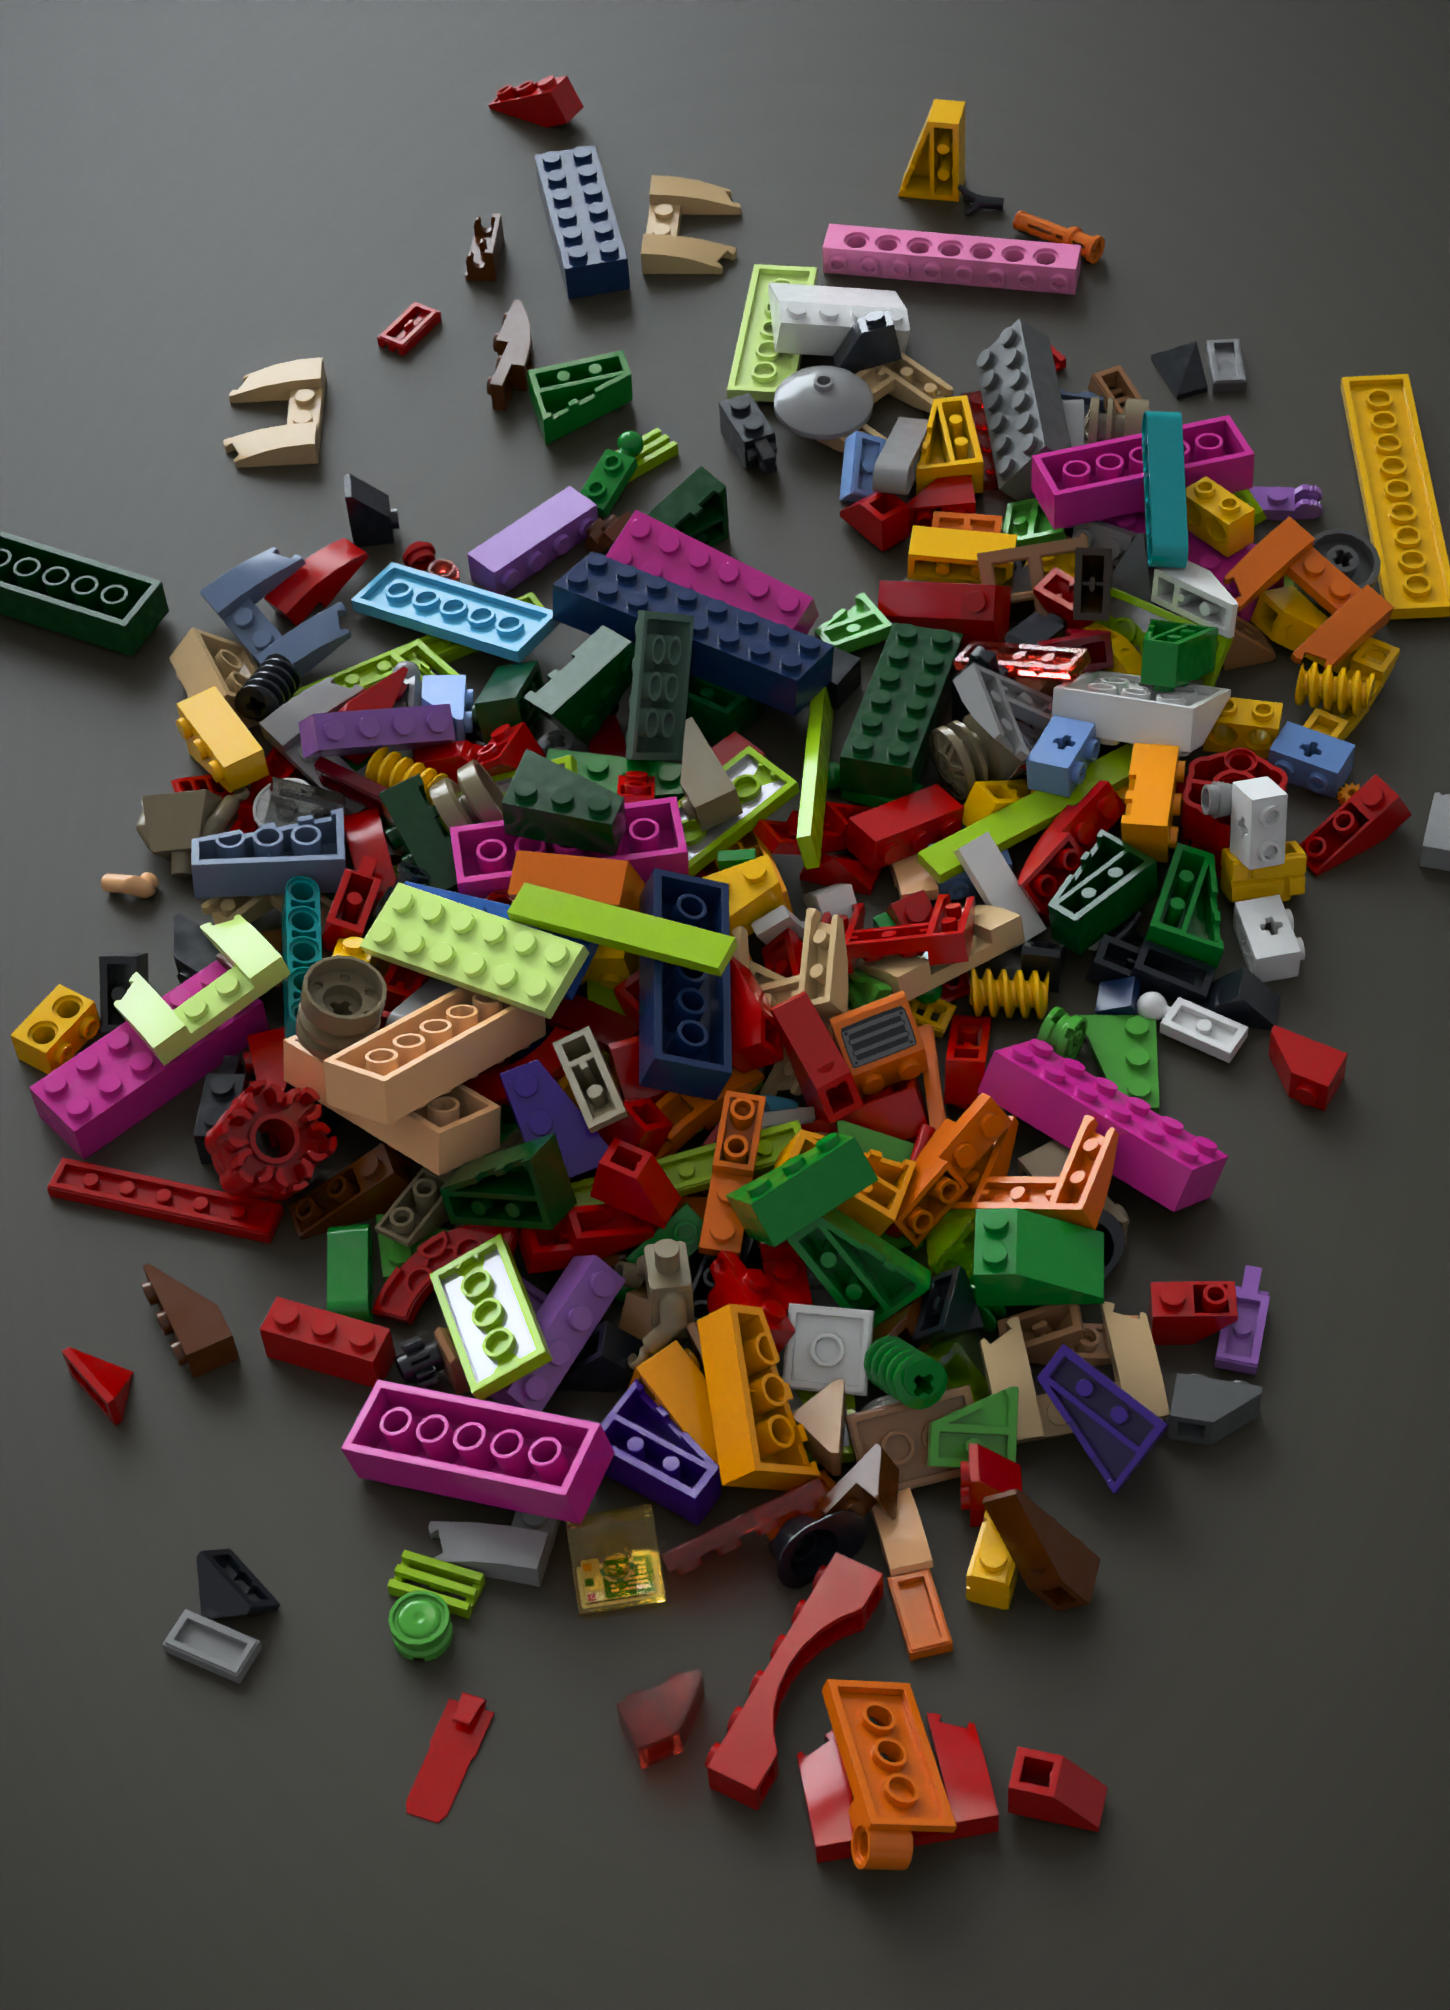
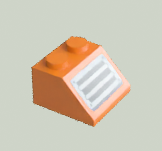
(880, 1043)

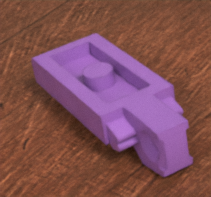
(1242, 1340)

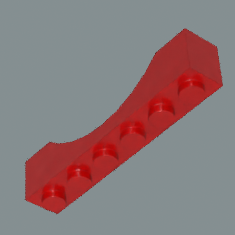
(838, 1607)

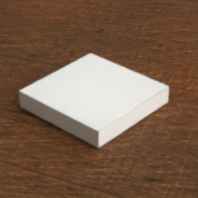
(828, 1347)

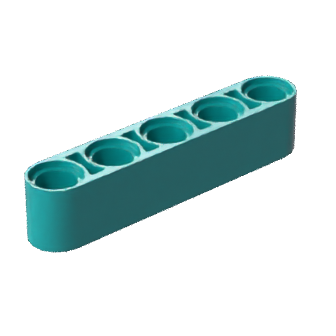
(1164, 489)
(299, 941)

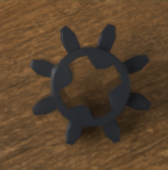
(419, 1362)

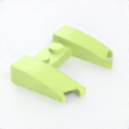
(254, 972)

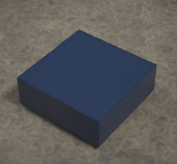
(1118, 997)

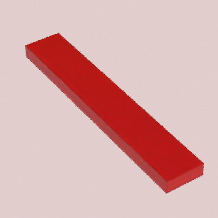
(165, 1200)

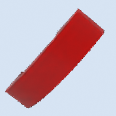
(367, 838)

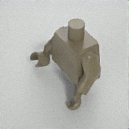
(176, 818)
(668, 1293)

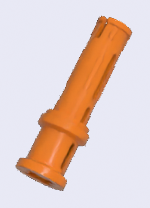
(1058, 234)

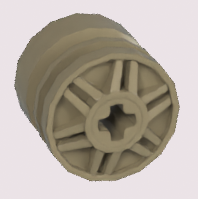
(1111, 424)
(969, 754)
(339, 1004)

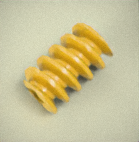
(1334, 689)
(392, 769)
(1009, 993)

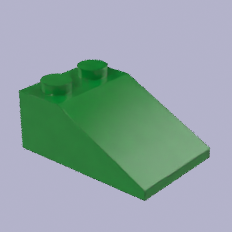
(1035, 1260)

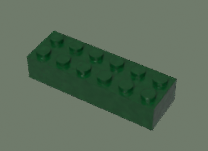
(78, 595)
(899, 712)

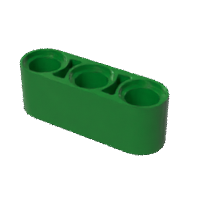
(350, 1271)

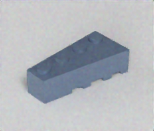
(269, 857)

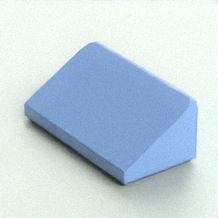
(858, 465)

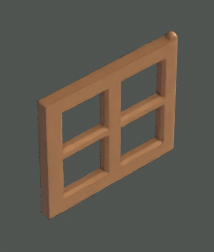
(1033, 555)

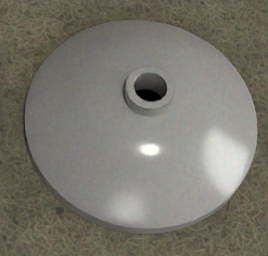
(823, 402)

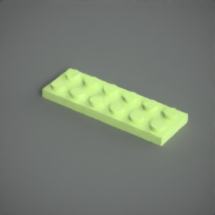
(755, 364)
(475, 950)

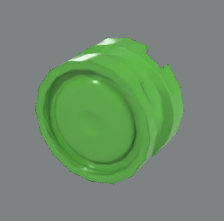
(1063, 1032)
(421, 1625)

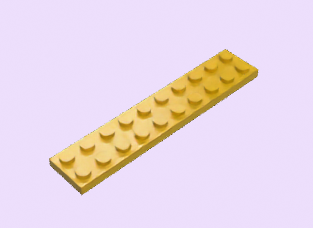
(1398, 495)

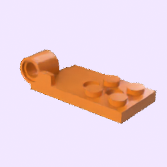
(887, 1795)

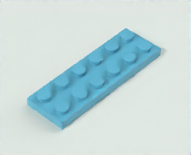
(455, 612)

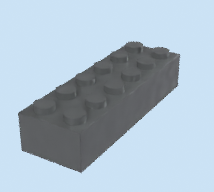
(1021, 405)

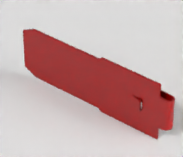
(448, 1758)

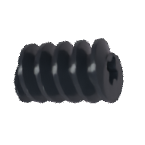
(268, 688)

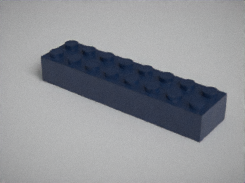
(728, 643)

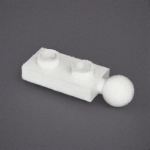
(1194, 1025)

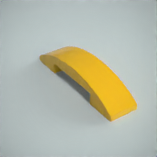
(1370, 658)

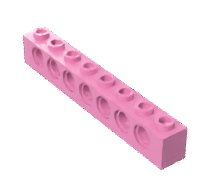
(952, 259)

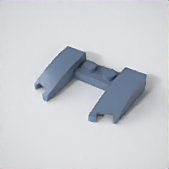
(234, 601)

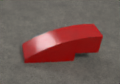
(316, 580)
(582, 1232)

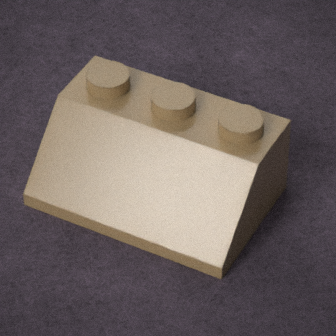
(212, 661)

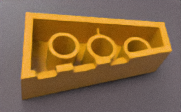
(749, 1403)

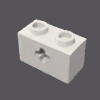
(1258, 822)
(1268, 938)

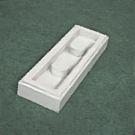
(997, 882)

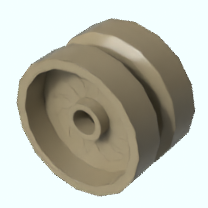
(472, 801)

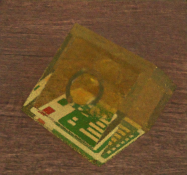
(616, 1559)

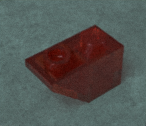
(662, 1717)

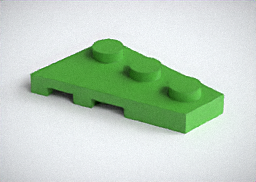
(1126, 1054)

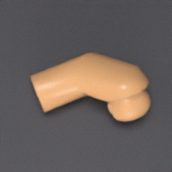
(138, 886)

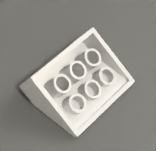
(819, 317)
(1138, 714)

